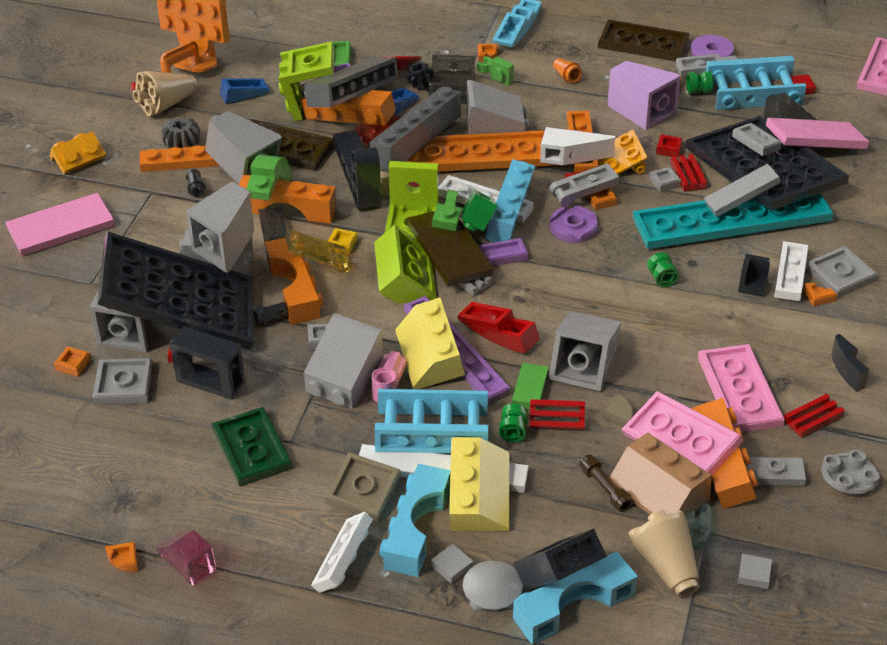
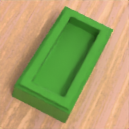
(342, 52)
(530, 384)

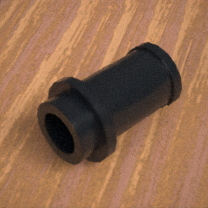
(195, 186)
(269, 313)

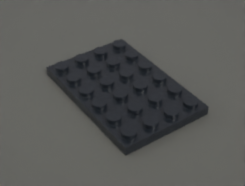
(798, 167)
(176, 290)

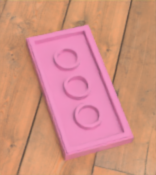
(875, 70)
(817, 133)
(59, 224)
(740, 381)
(685, 431)

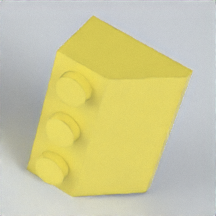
(429, 345)
(478, 486)

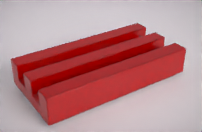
(696, 177)
(561, 404)
(810, 412)

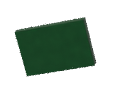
(251, 446)

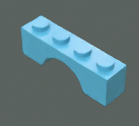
(510, 201)
(406, 546)
(604, 581)

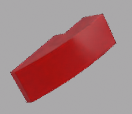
(500, 326)

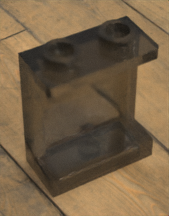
(452, 72)

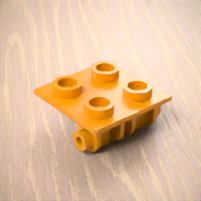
(627, 154)

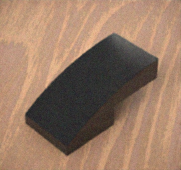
(847, 364)

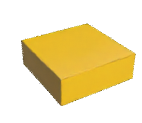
(344, 238)

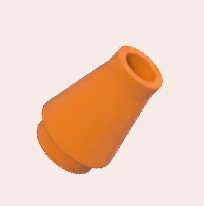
(569, 71)

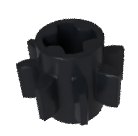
(420, 75)

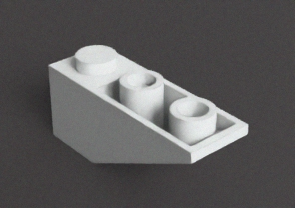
(572, 147)

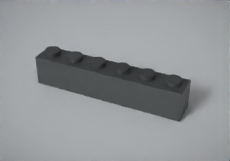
(351, 82)
(418, 127)

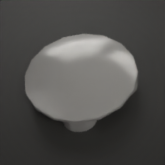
(850, 472)
(492, 586)

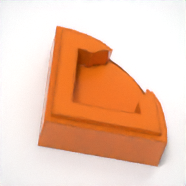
(487, 50)
(818, 295)
(123, 556)

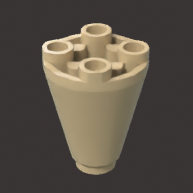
(162, 90)
(669, 550)

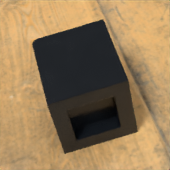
(754, 275)

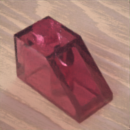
(188, 555)

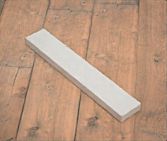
(408, 462)

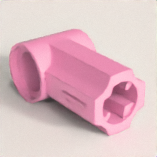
(388, 373)

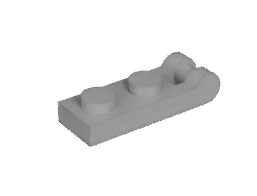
(584, 184)

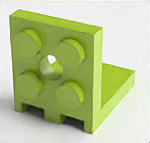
(300, 66)
(409, 200)

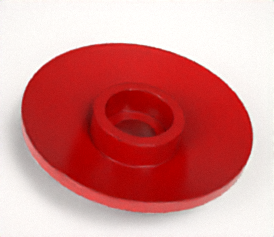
(403, 61)

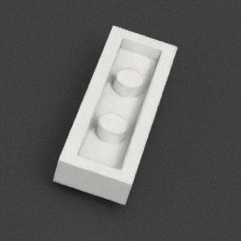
(791, 271)
(342, 553)

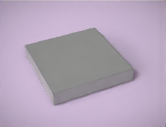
(841, 271)
(123, 381)

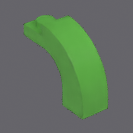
(264, 175)

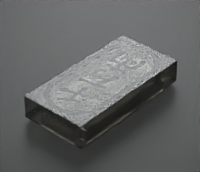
(272, 223)

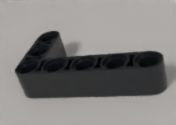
(360, 169)

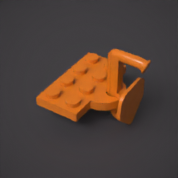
(197, 27)

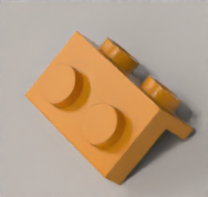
(77, 152)

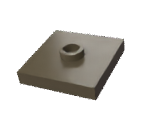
(363, 486)

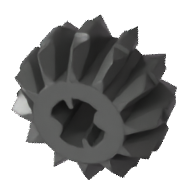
(180, 133)

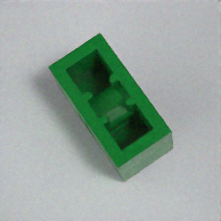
(478, 210)

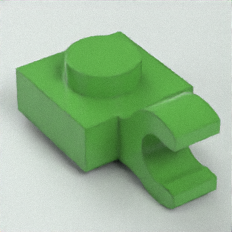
(499, 68)
(447, 215)

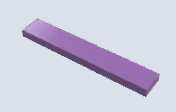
(476, 369)

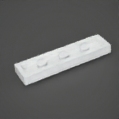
(465, 188)

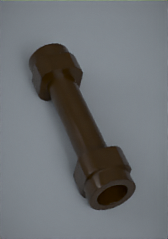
(592, 468)

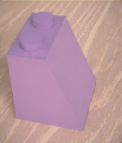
(643, 93)

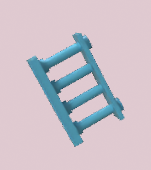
(753, 70)
(422, 437)

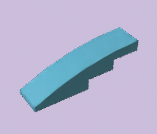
(517, 22)

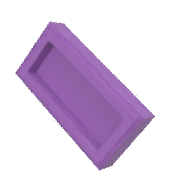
(505, 252)

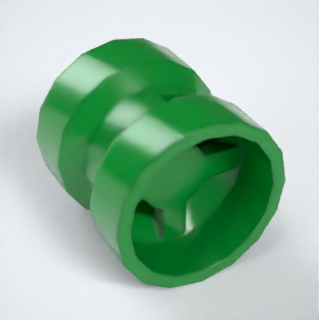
(699, 82)
(662, 269)
(513, 423)

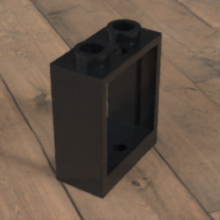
(225, 353)
(560, 559)

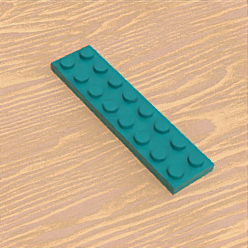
(697, 222)

